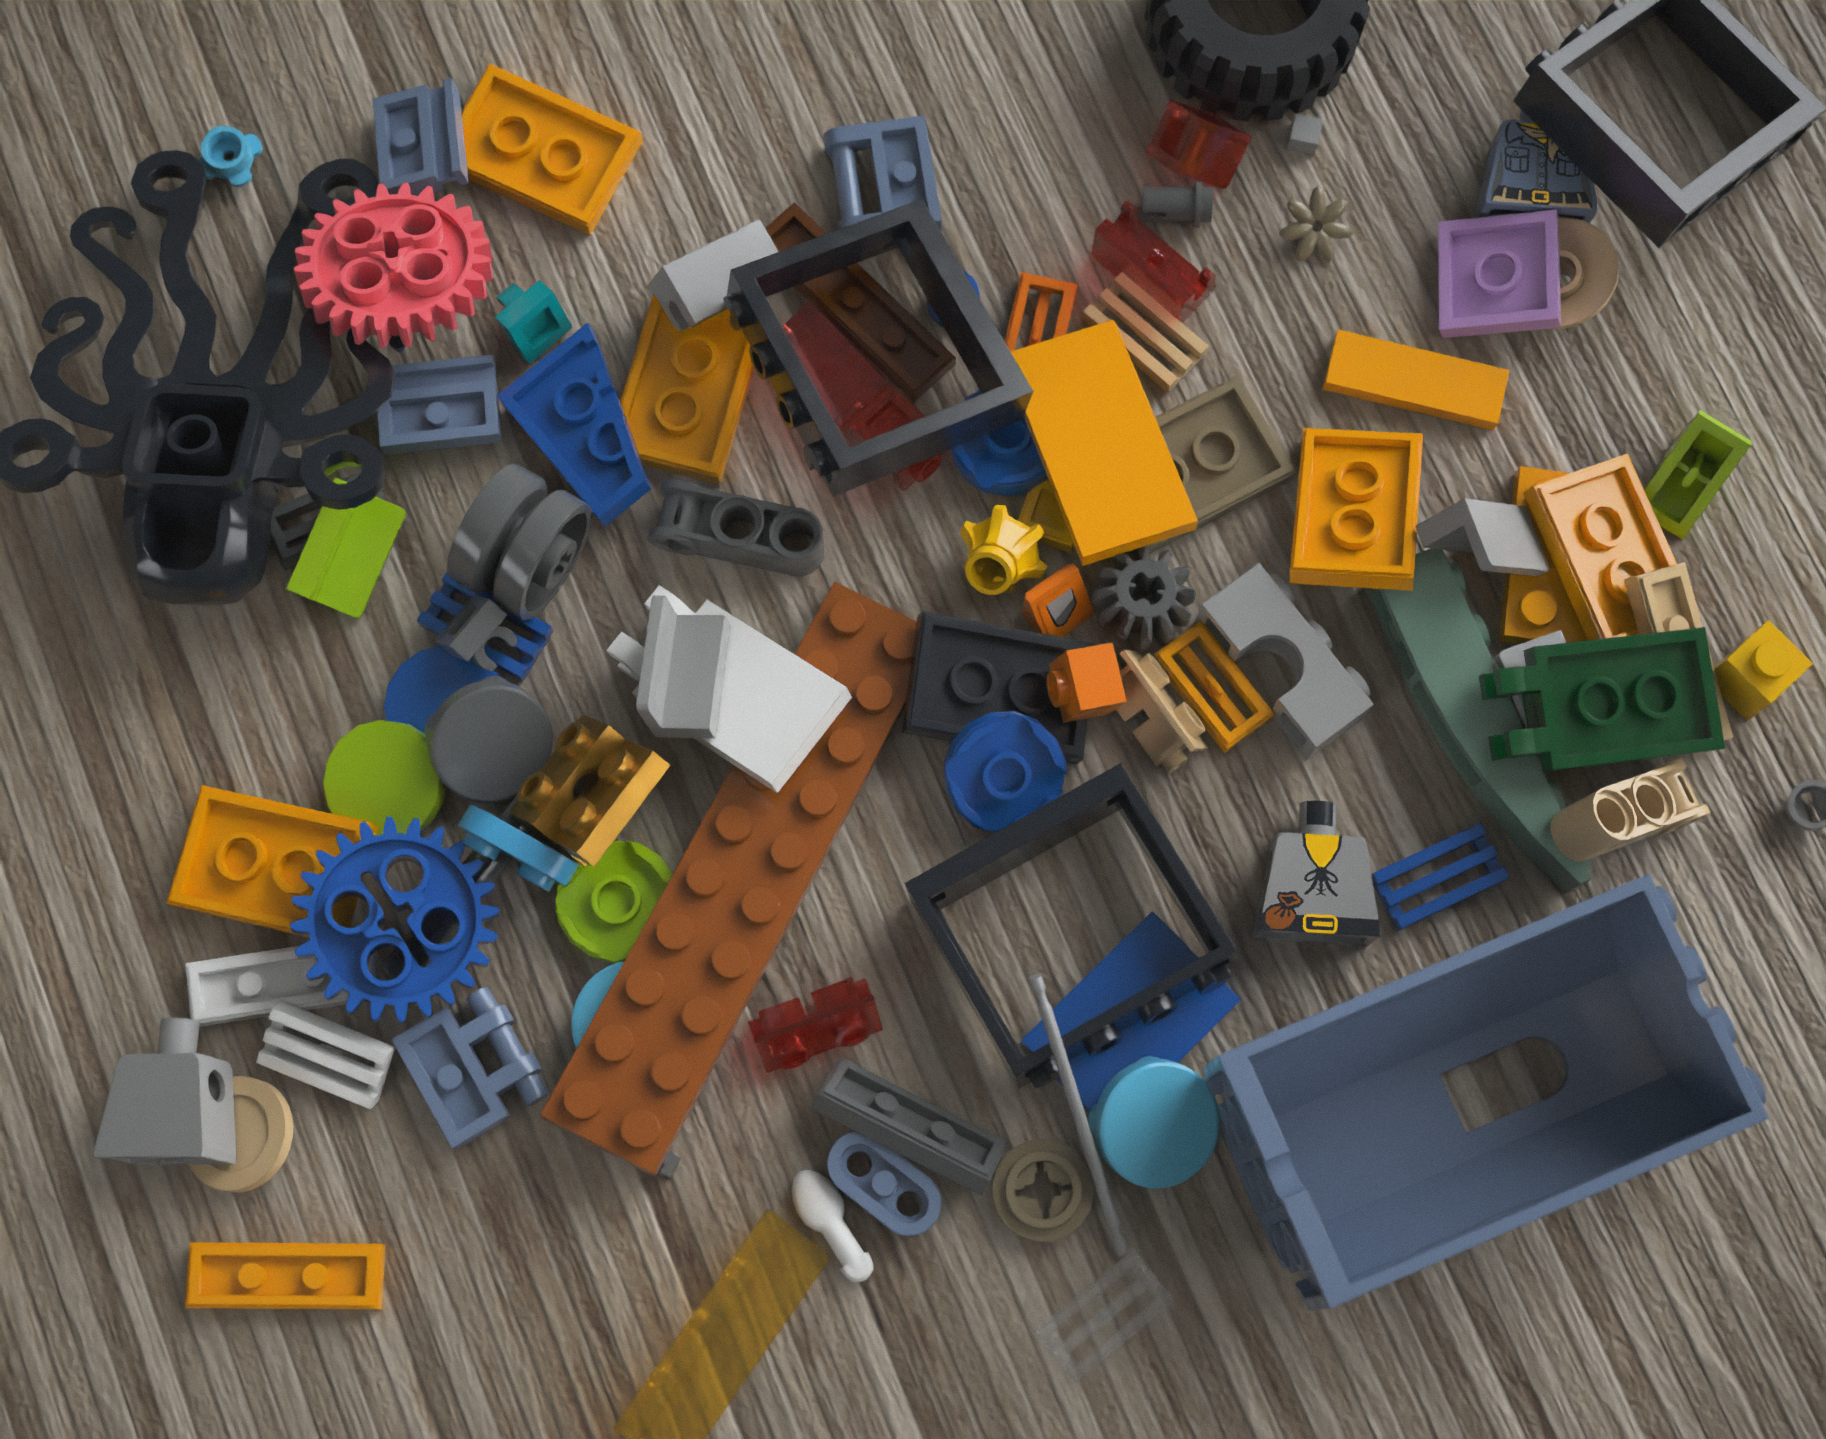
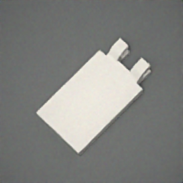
(769, 701)

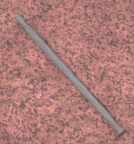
(1078, 1114)

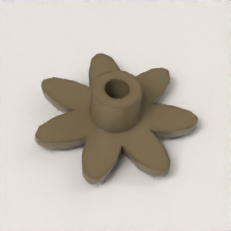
(1324, 228)

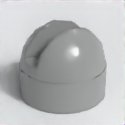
(1796, 809)

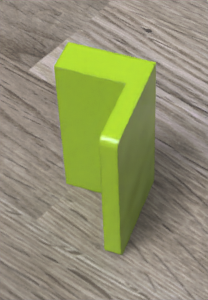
(347, 554)

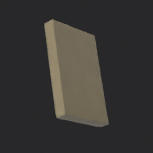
(1222, 452)

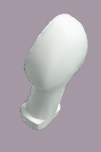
(822, 1210)

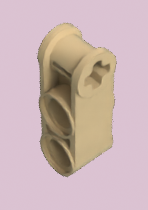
(1627, 813)

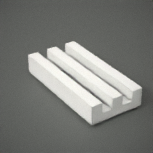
(321, 1064)

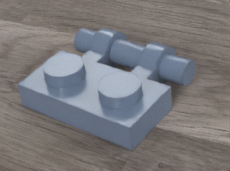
(453, 1078)

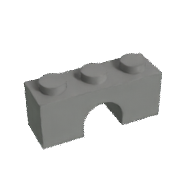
(1259, 616)

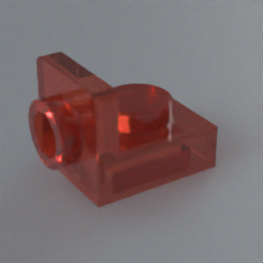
(887, 413)

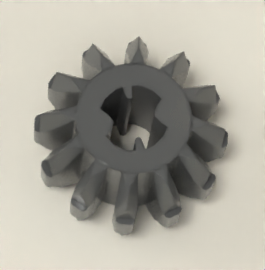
(1148, 578)

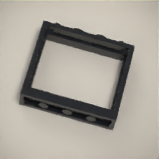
(1616, 161)
(955, 303)
(1029, 838)

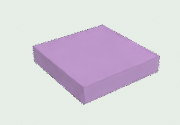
(1499, 274)

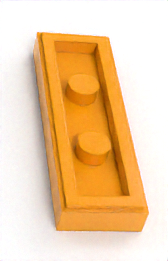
(1416, 380)
(285, 1275)

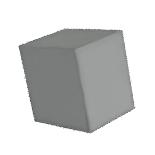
(1304, 134)

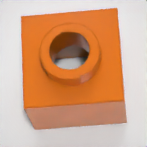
(1086, 683)

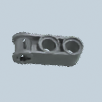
(696, 517)

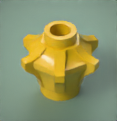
(1001, 552)

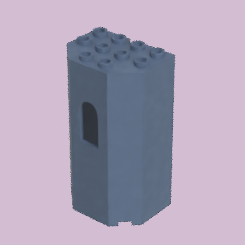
(1364, 1153)

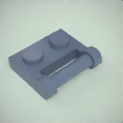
(899, 161)

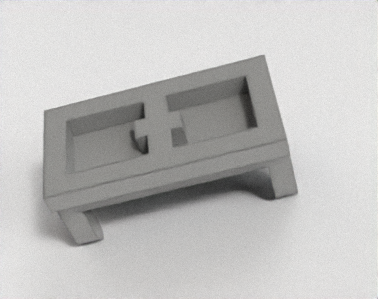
(696, 283)

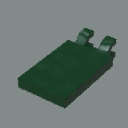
(1611, 700)

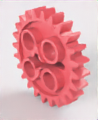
(393, 265)

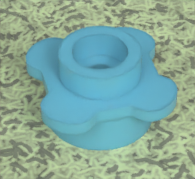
(226, 140)

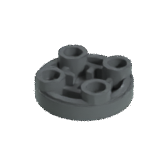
(488, 740)

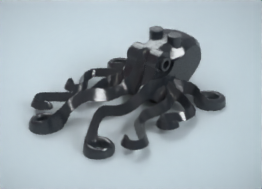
(197, 444)

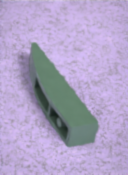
(1441, 659)

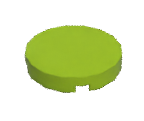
(383, 773)
(611, 902)

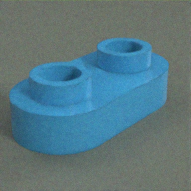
(538, 862)

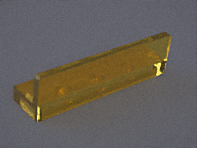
(726, 1335)

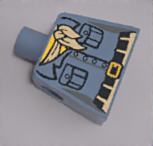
(1532, 175)

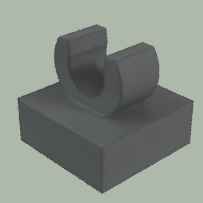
(471, 630)

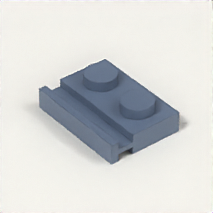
(420, 138)
(441, 406)

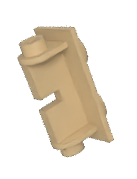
(1170, 725)

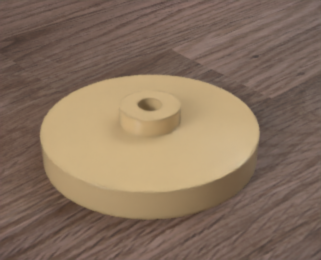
(262, 1138)

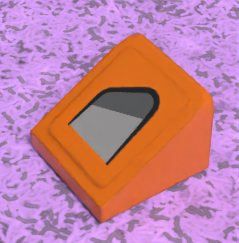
(1058, 603)

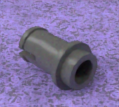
(1177, 203)

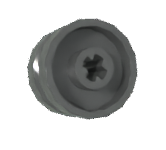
(519, 541)

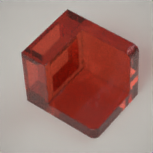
(1198, 144)

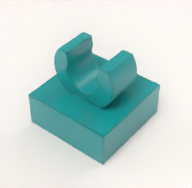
(531, 319)

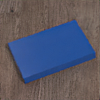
(1133, 965)

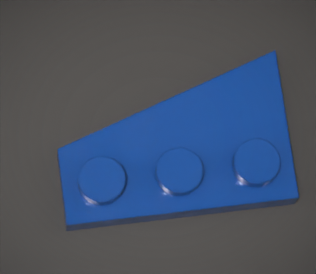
(580, 425)

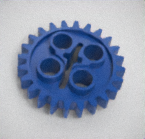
(346, 951)

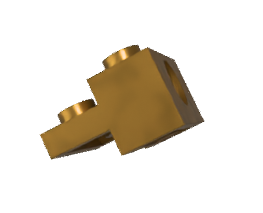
(616, 785)

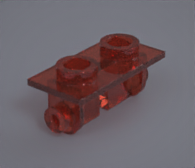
(843, 1019)

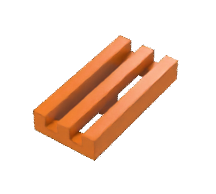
(1047, 287)

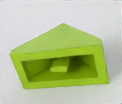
(1693, 472)

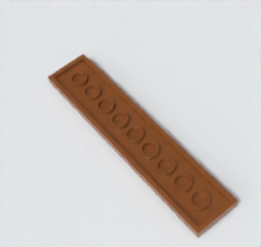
(732, 903)

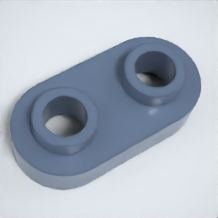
(884, 1184)

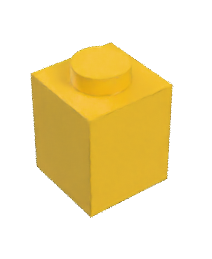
(1759, 670)

